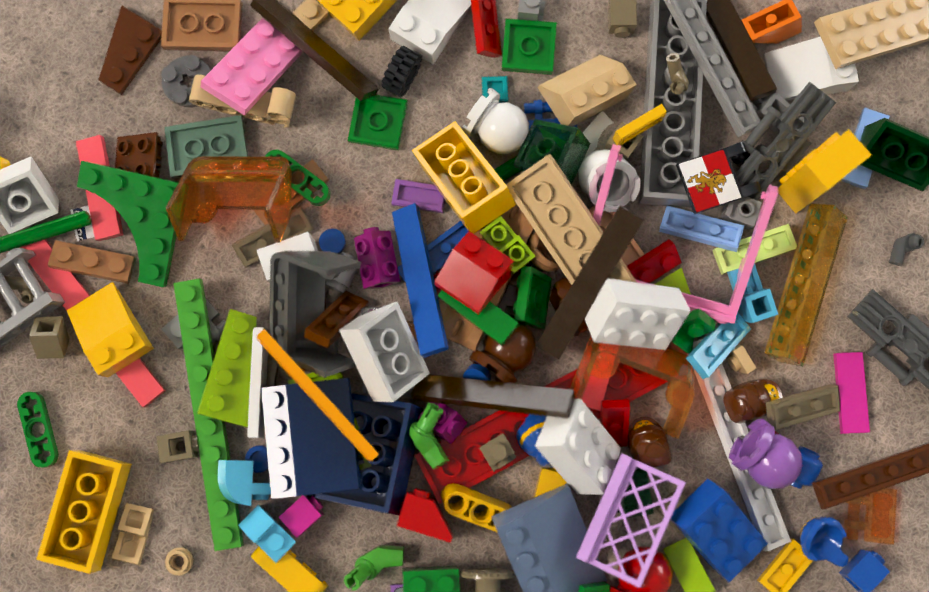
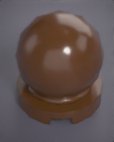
(507, 359)

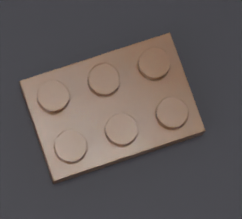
(201, 24)

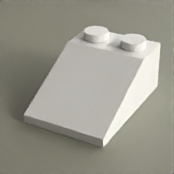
(428, 25)
(805, 63)

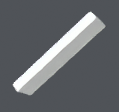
(257, 381)

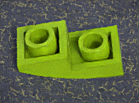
(506, 241)
(688, 567)

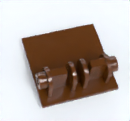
(139, 153)

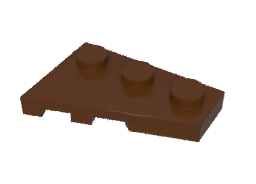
(128, 50)

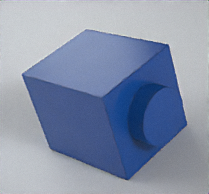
(865, 571)

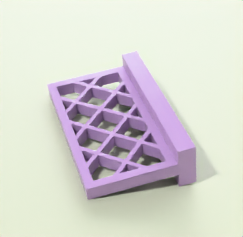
(608, 509)

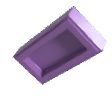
(423, 194)

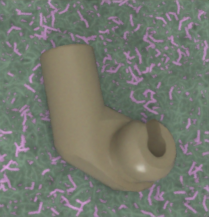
(677, 75)

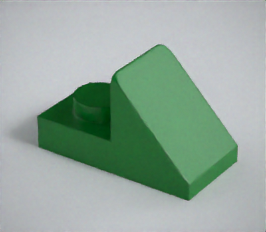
(695, 325)

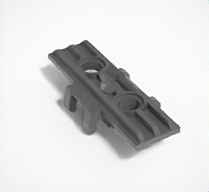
(789, 143)
(908, 336)

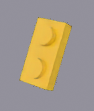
(785, 568)

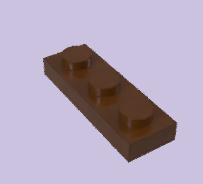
(326, 326)

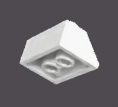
(385, 352)

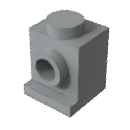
(531, 10)
(733, 213)

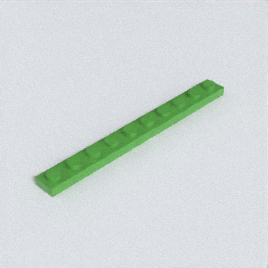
(210, 431)

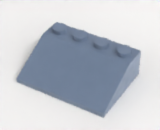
(544, 543)

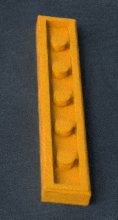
(316, 395)

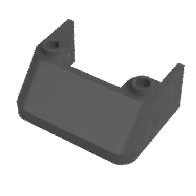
(298, 299)

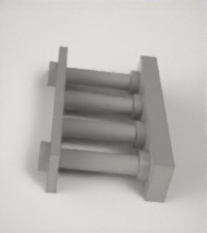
(43, 303)

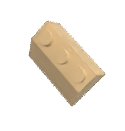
(587, 89)

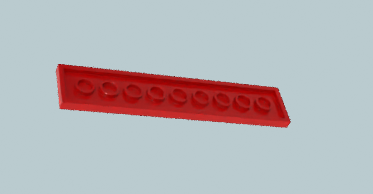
(467, 463)

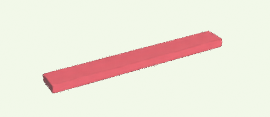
(136, 375)

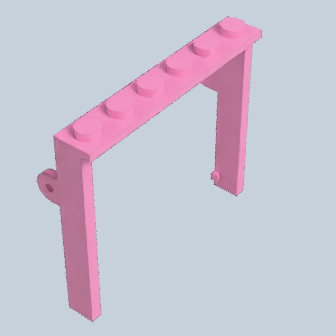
(719, 312)

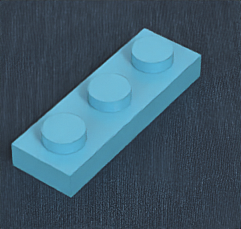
(717, 346)

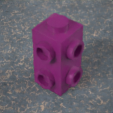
(377, 258)

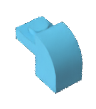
(756, 301)
(236, 482)
(267, 533)

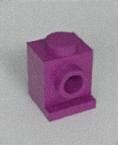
(449, 424)

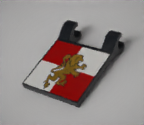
(712, 181)

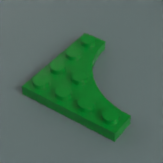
(142, 205)

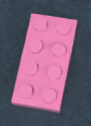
(251, 67)

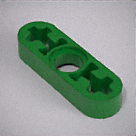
(316, 183)
(27, 425)

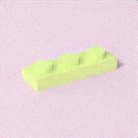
(774, 243)

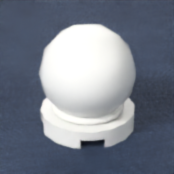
(499, 125)
(624, 184)

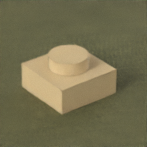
(311, 13)
(740, 360)

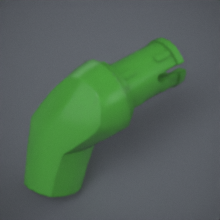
(424, 437)
(372, 563)

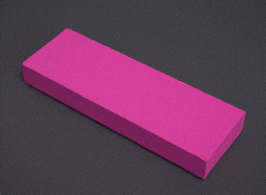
(852, 392)

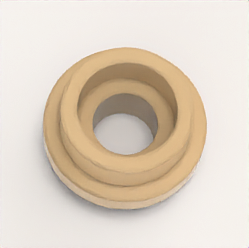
(171, 565)

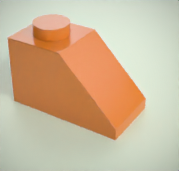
(774, 23)

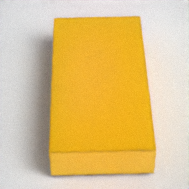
(639, 125)

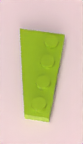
(229, 378)

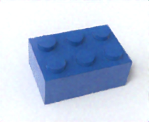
(718, 530)

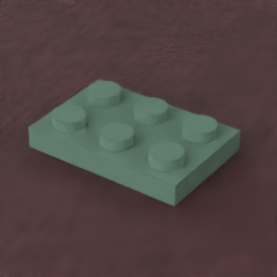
(205, 138)

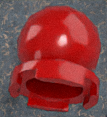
(658, 576)

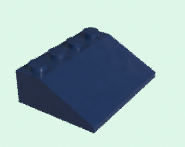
(387, 431)
(304, 445)

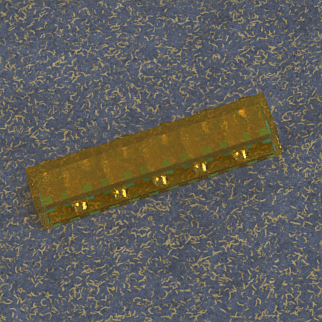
(806, 284)

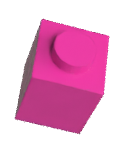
(302, 514)

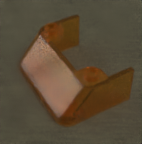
(232, 184)
(602, 362)

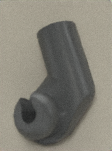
(903, 245)

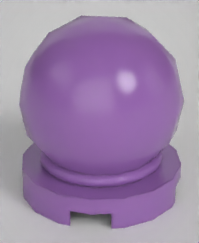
(767, 456)

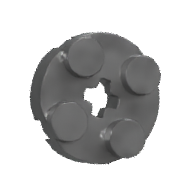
(175, 72)

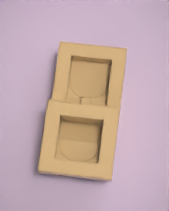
(133, 534)

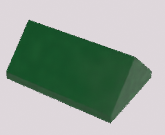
(897, 152)

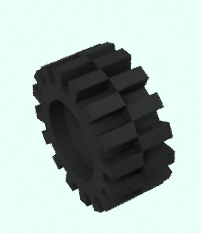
(401, 71)

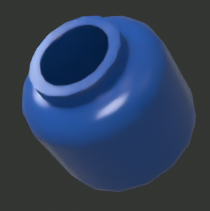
(810, 468)

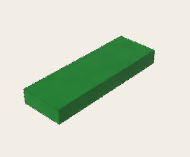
(490, 321)

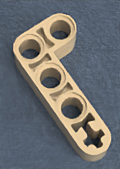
(270, 109)

